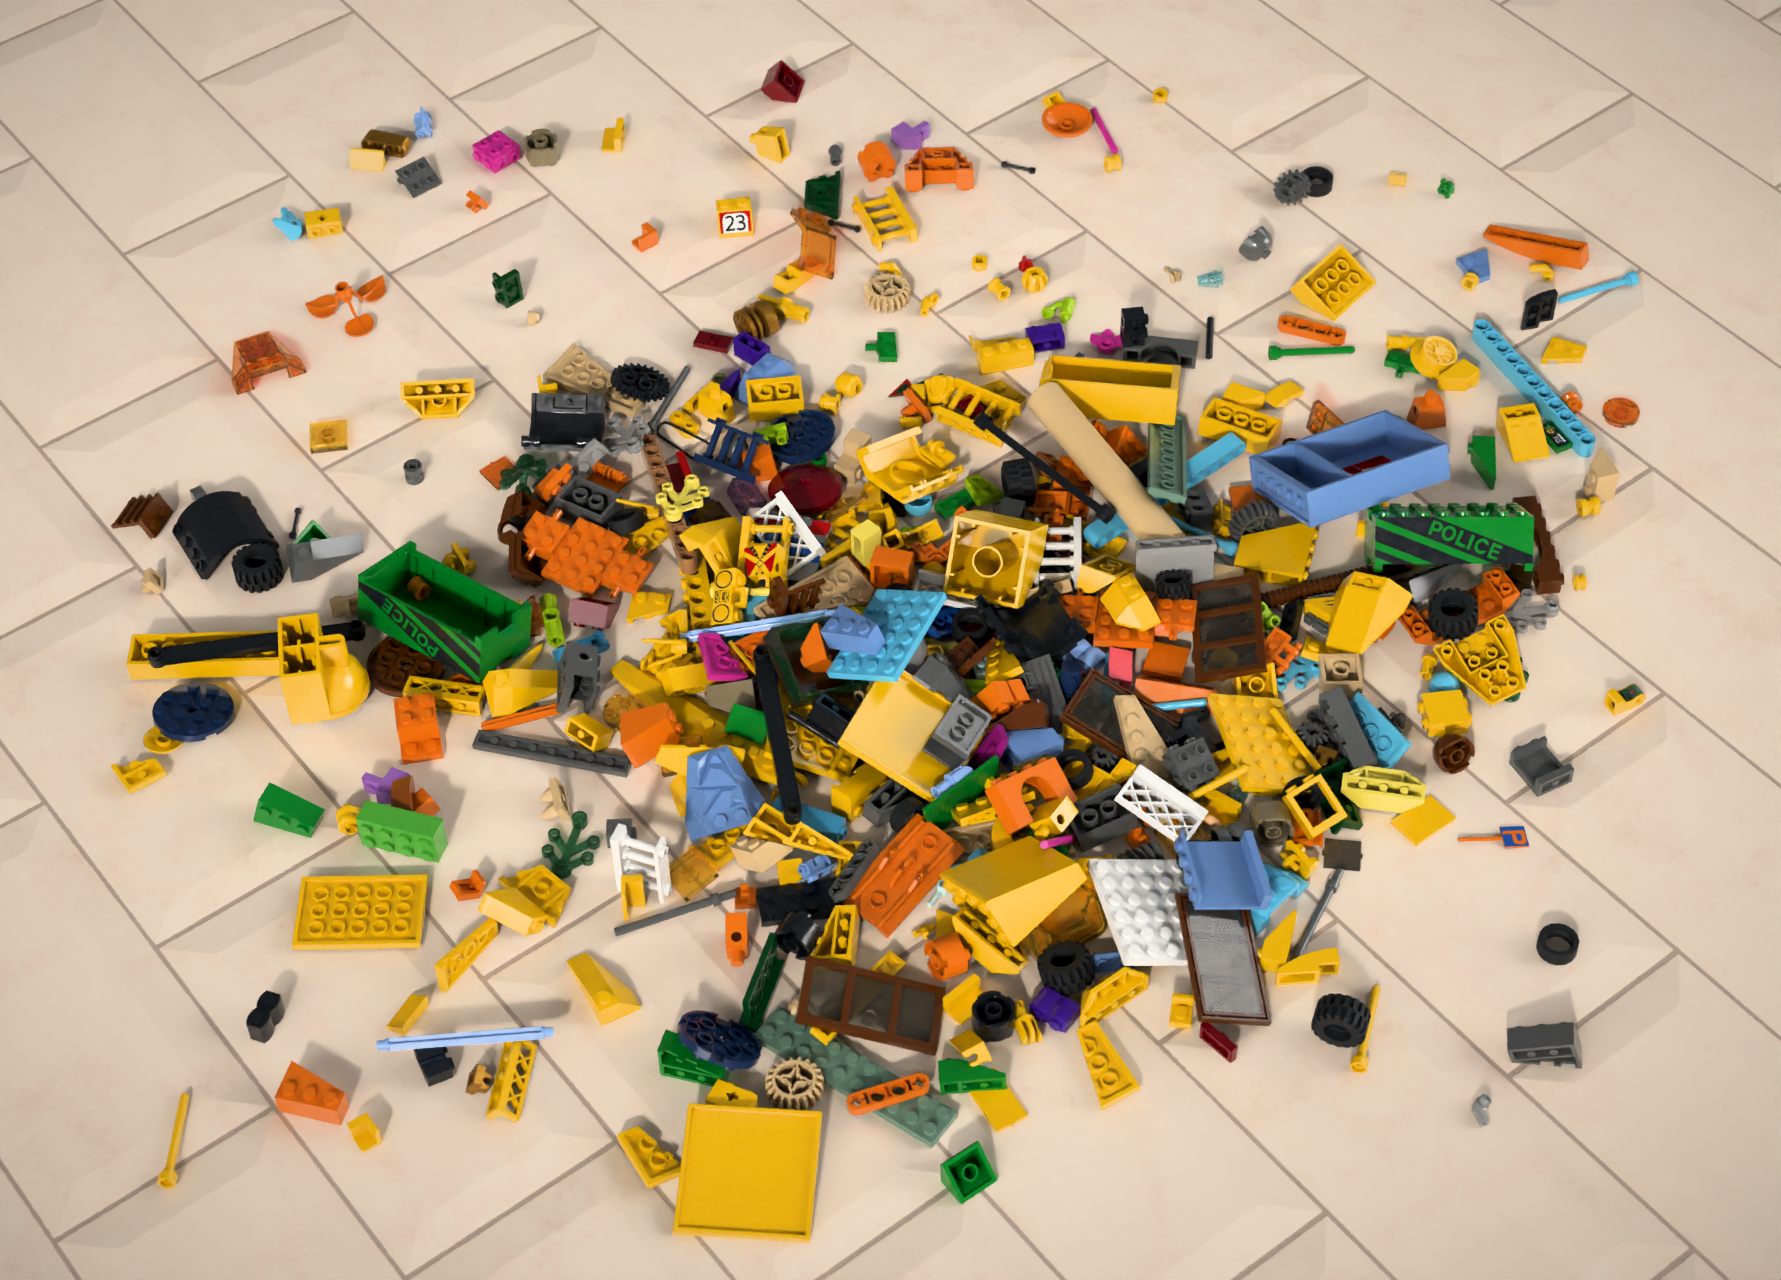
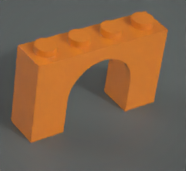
(1007, 797)

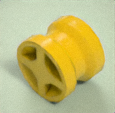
(1112, 163)

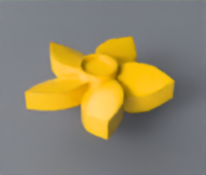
(924, 930)

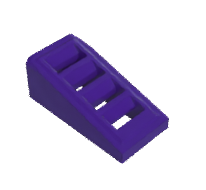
(731, 383)

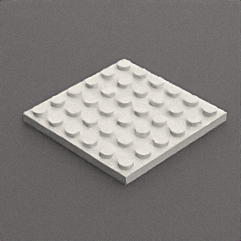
(1142, 908)

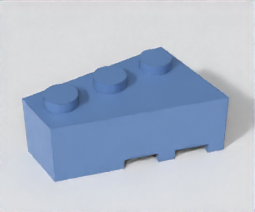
(852, 632)

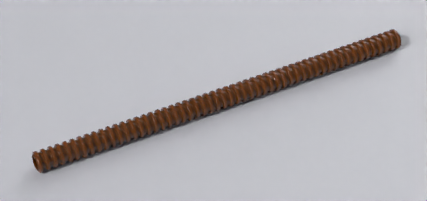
(1322, 585)

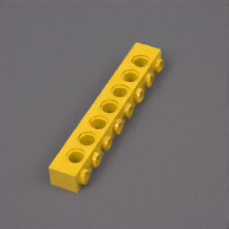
(698, 600)

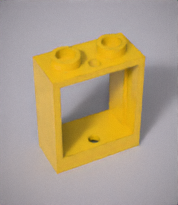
(1301, 819)

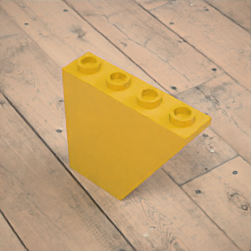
(1278, 554)

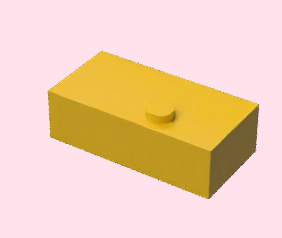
(1252, 427)

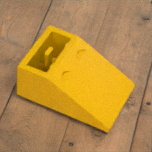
(1522, 432)

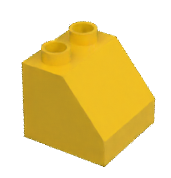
(994, 557)

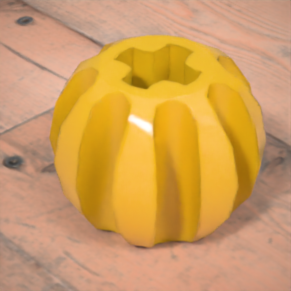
(1034, 279)

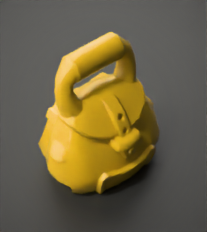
(938, 391)

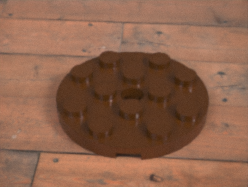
(386, 667)

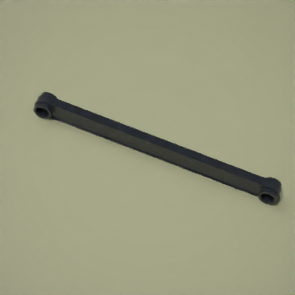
(1104, 512)
(237, 646)
(777, 736)

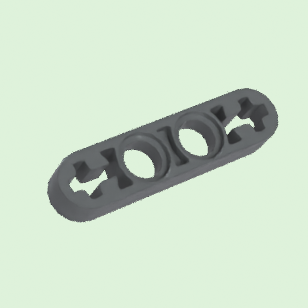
(855, 870)

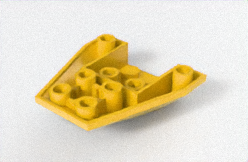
(716, 540)
(1364, 610)
(1486, 661)

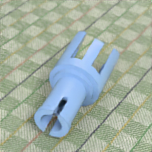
(950, 780)

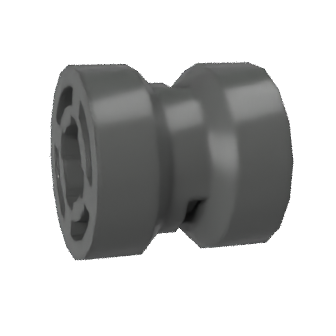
(413, 472)

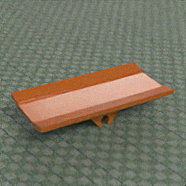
(904, 874)

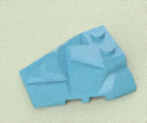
(1282, 884)

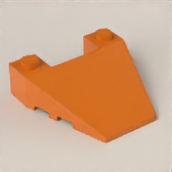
(938, 166)

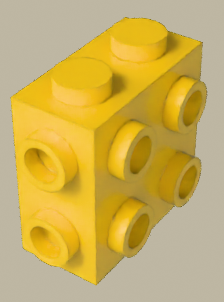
(1444, 713)

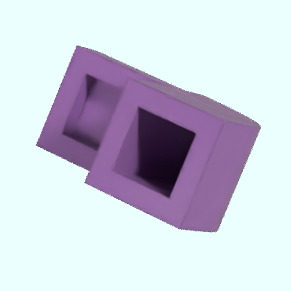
(908, 137)
(382, 786)

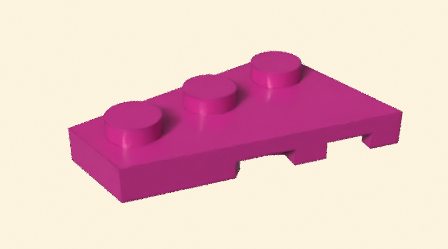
(717, 659)

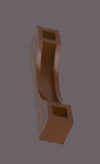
(1546, 575)

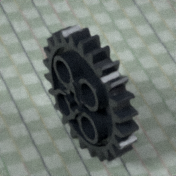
(639, 382)

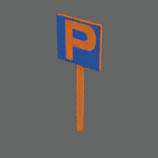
(1511, 836)

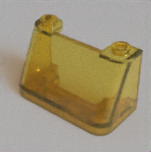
(1075, 919)

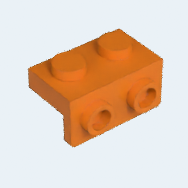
(552, 483)
(1050, 503)

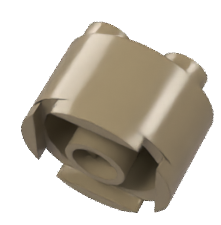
(541, 148)
(1271, 823)

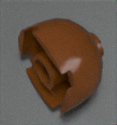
(1453, 752)

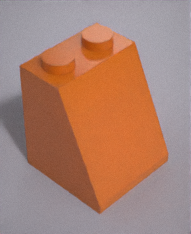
(648, 729)

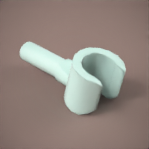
(940, 891)

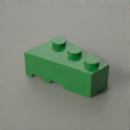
(287, 811)
(680, 1063)

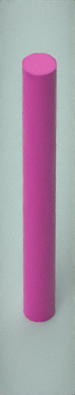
(1104, 131)
(1058, 841)

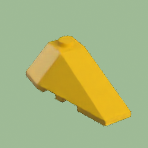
(517, 688)
(675, 756)
(603, 991)

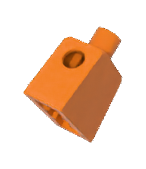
(1427, 411)
(763, 463)
(737, 938)

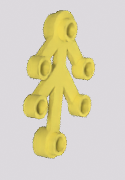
(675, 511)

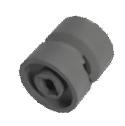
(1232, 832)

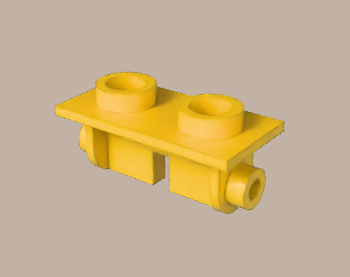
(1221, 517)

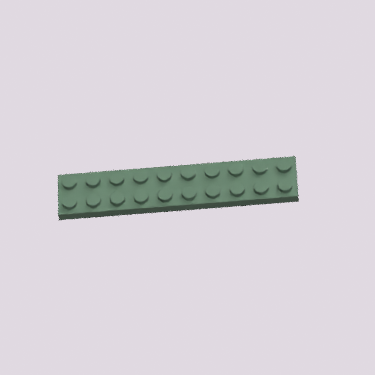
(1167, 460)
(852, 1072)

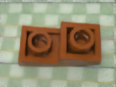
(402, 793)

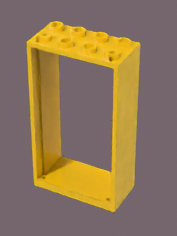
(1117, 387)

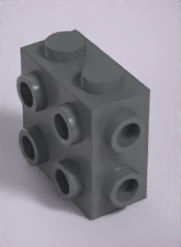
(1190, 765)

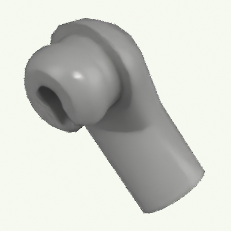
(1479, 1109)

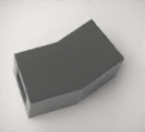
(197, 492)

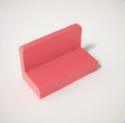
(1120, 666)

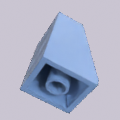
(1031, 744)

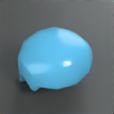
(920, 506)
(1443, 682)

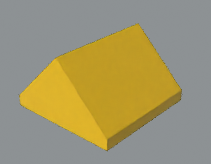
(1257, 684)

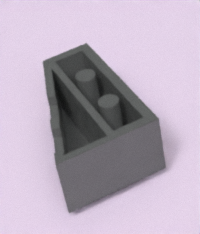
(882, 803)
(1545, 1043)

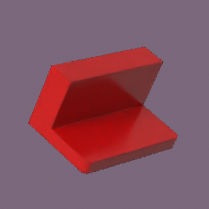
(679, 471)

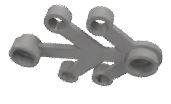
(633, 444)
(1523, 614)

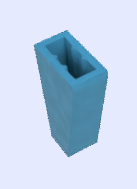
(823, 822)

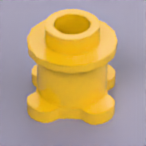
(830, 403)

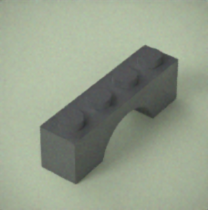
(1179, 349)

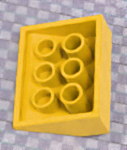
(1333, 284)

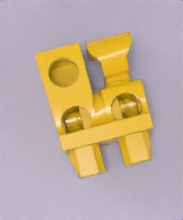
(660, 652)

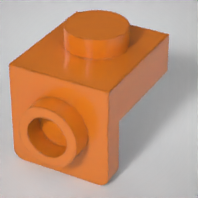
(468, 888)

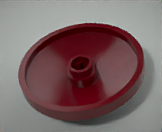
(808, 487)

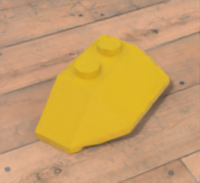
(438, 397)
(1129, 604)
(985, 946)
(1111, 994)

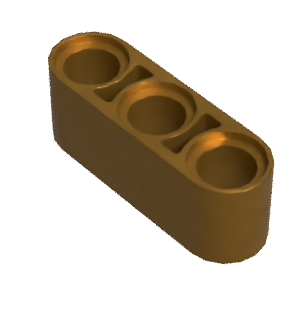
(391, 143)

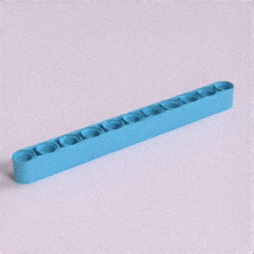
(1532, 386)
(1197, 469)

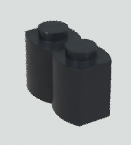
(265, 1016)
(434, 1064)

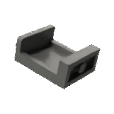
(1540, 767)

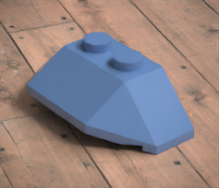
(767, 367)

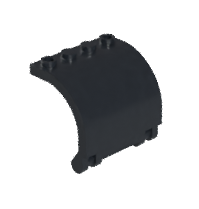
(564, 421)
(218, 525)
(1036, 627)

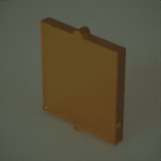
(492, 471)

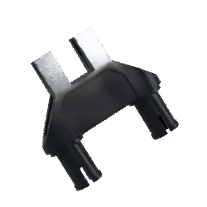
(1190, 727)

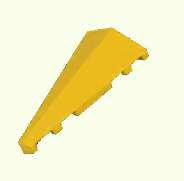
(771, 826)

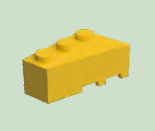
(851, 794)

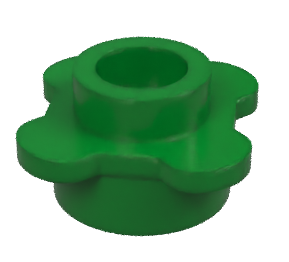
(1446, 188)

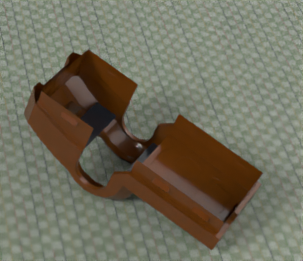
(517, 512)

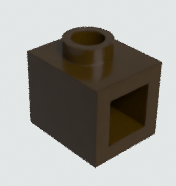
(1519, 577)

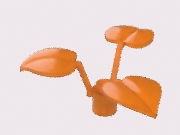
(362, 325)

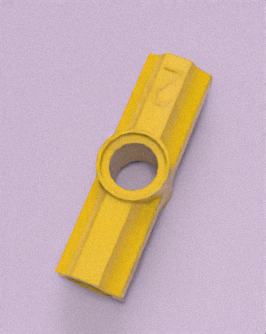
(785, 308)

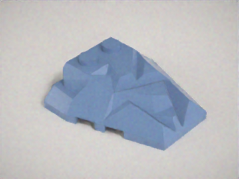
(718, 794)

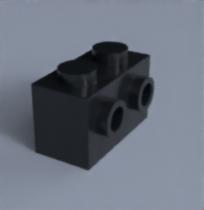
(1133, 326)
(830, 715)

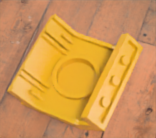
(902, 469)

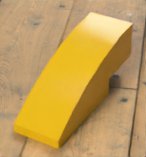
(791, 278)
(1308, 967)

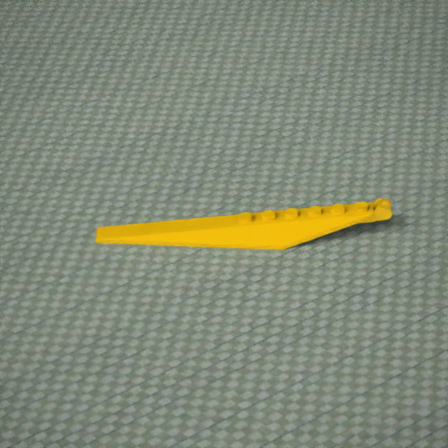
(698, 719)

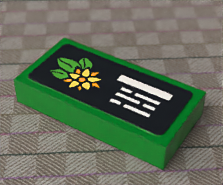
(1556, 438)

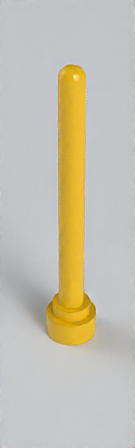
(1215, 784)
(1359, 1061)
(168, 1176)

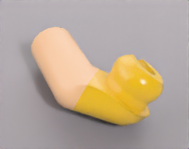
(1211, 821)

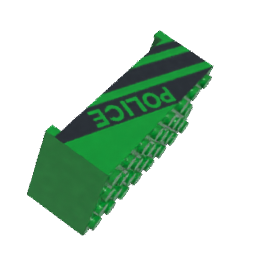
(1448, 534)
(455, 625)

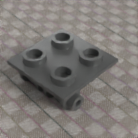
(418, 177)

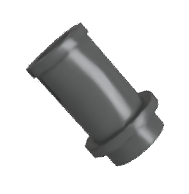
(834, 152)

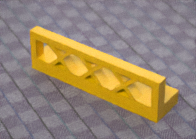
(444, 700)
(504, 1078)

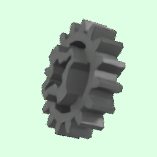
(1292, 187)

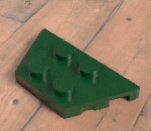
(823, 195)

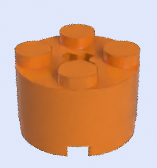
(876, 161)
(947, 957)

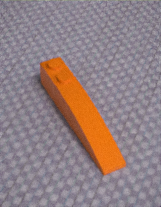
(1540, 247)

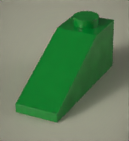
(1483, 458)
(959, 1077)

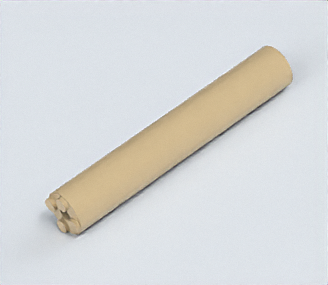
(1101, 464)

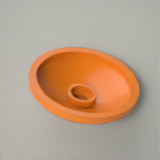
(1067, 119)

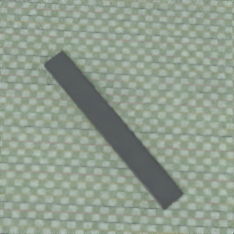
(552, 753)

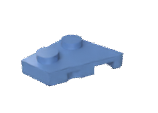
(1475, 263)

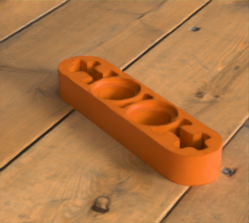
(1312, 328)
(886, 1090)

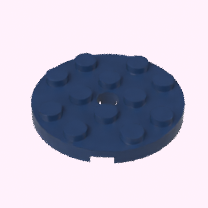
(813, 434)
(173, 710)
(718, 1040)

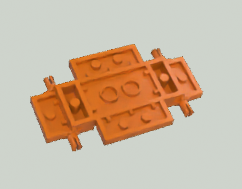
(585, 555)
(1174, 618)

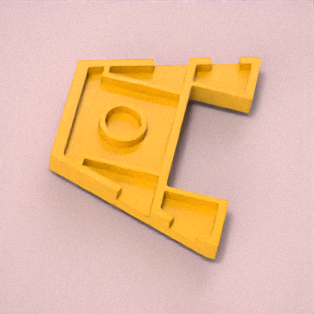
(1002, 389)
(1100, 780)

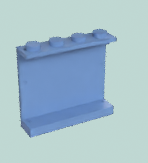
(1224, 873)

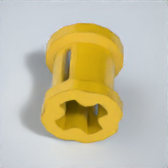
(999, 289)

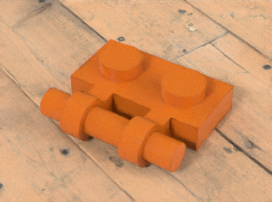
(1277, 643)

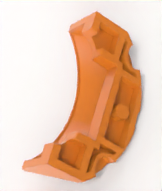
(930, 552)

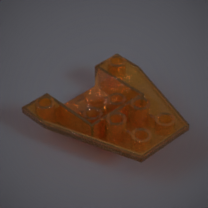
(261, 356)

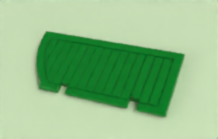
(964, 791)

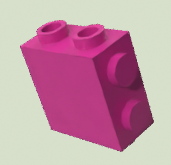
(496, 151)

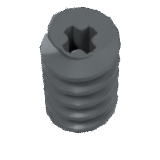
(1145, 851)

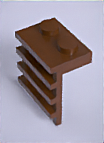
(147, 512)
(785, 601)
(968, 655)

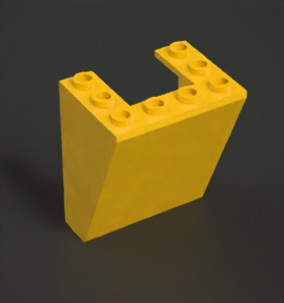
(1014, 886)

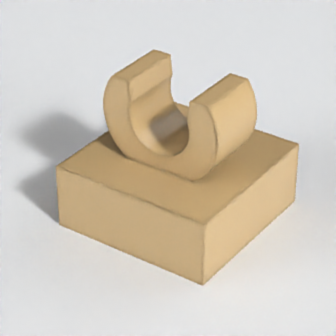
(152, 581)

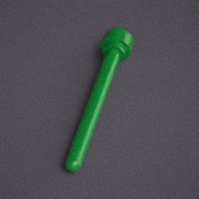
(1276, 352)

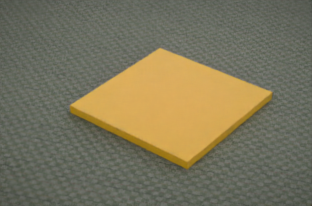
(893, 730)
(748, 1173)

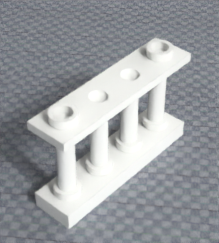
(1074, 560)
(624, 865)

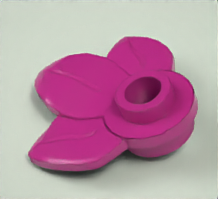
(1106, 341)

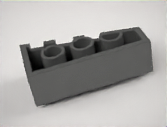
(1344, 729)

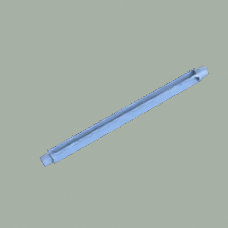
(756, 626)
(465, 1038)

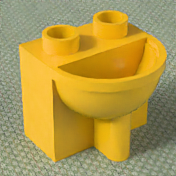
(318, 671)

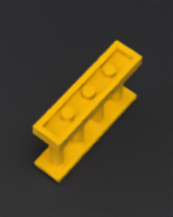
(896, 208)
(963, 421)
(840, 526)
(749, 529)

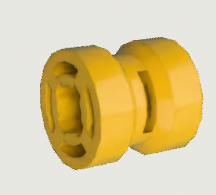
(1588, 506)

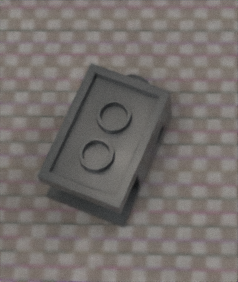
(578, 676)
(957, 733)

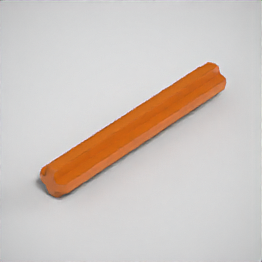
(520, 718)

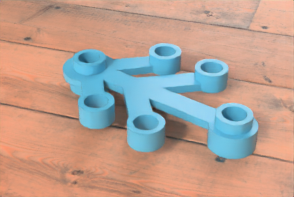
(1310, 667)

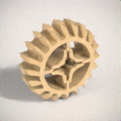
(887, 292)
(790, 1075)

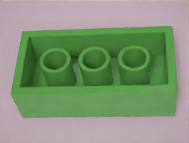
(402, 831)

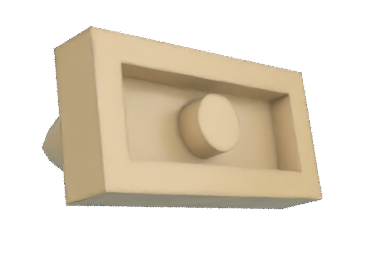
(557, 794)

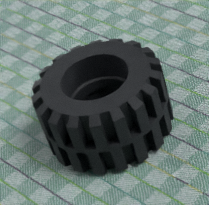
(1018, 480)
(257, 567)
(1457, 626)
(1066, 967)
(1341, 1020)

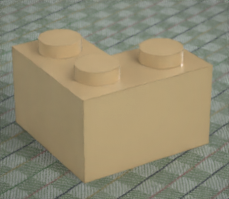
(848, 464)

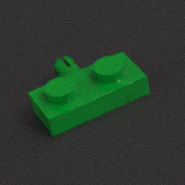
(884, 347)
(1400, 362)
(948, 506)

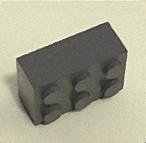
(587, 501)
(1101, 819)

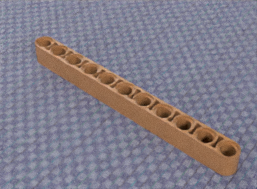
(659, 475)

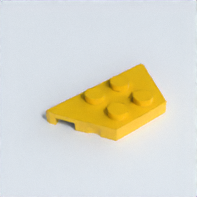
(542, 889)

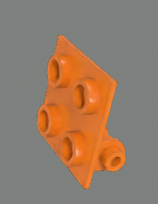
(608, 477)

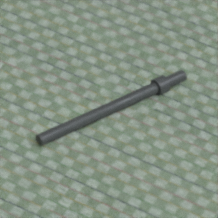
(666, 402)
(1330, 888)
(714, 899)

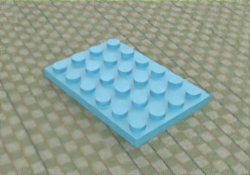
(903, 621)

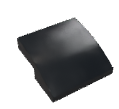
(1539, 309)

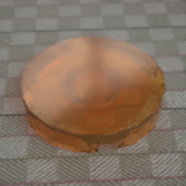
(1621, 412)

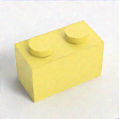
(864, 540)

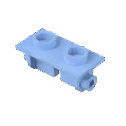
(423, 124)

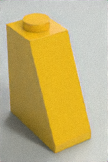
(513, 910)

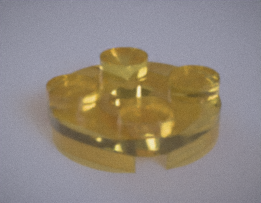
(616, 704)

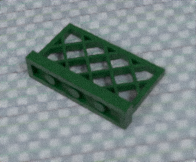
(762, 986)

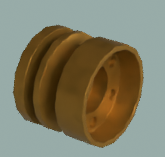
(757, 320)

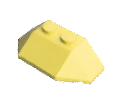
(1383, 789)

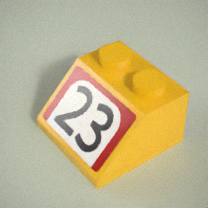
(734, 217)

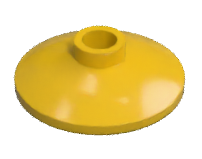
(158, 743)

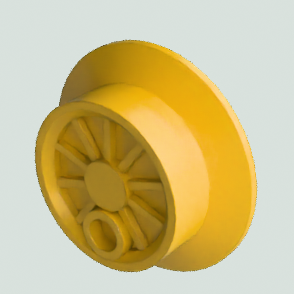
(1433, 356)

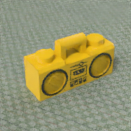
(729, 597)

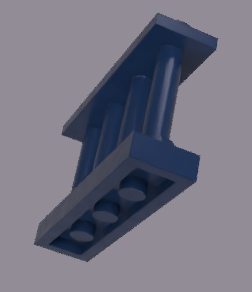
(719, 462)

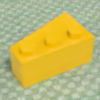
(840, 936)

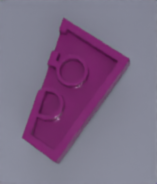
(992, 745)

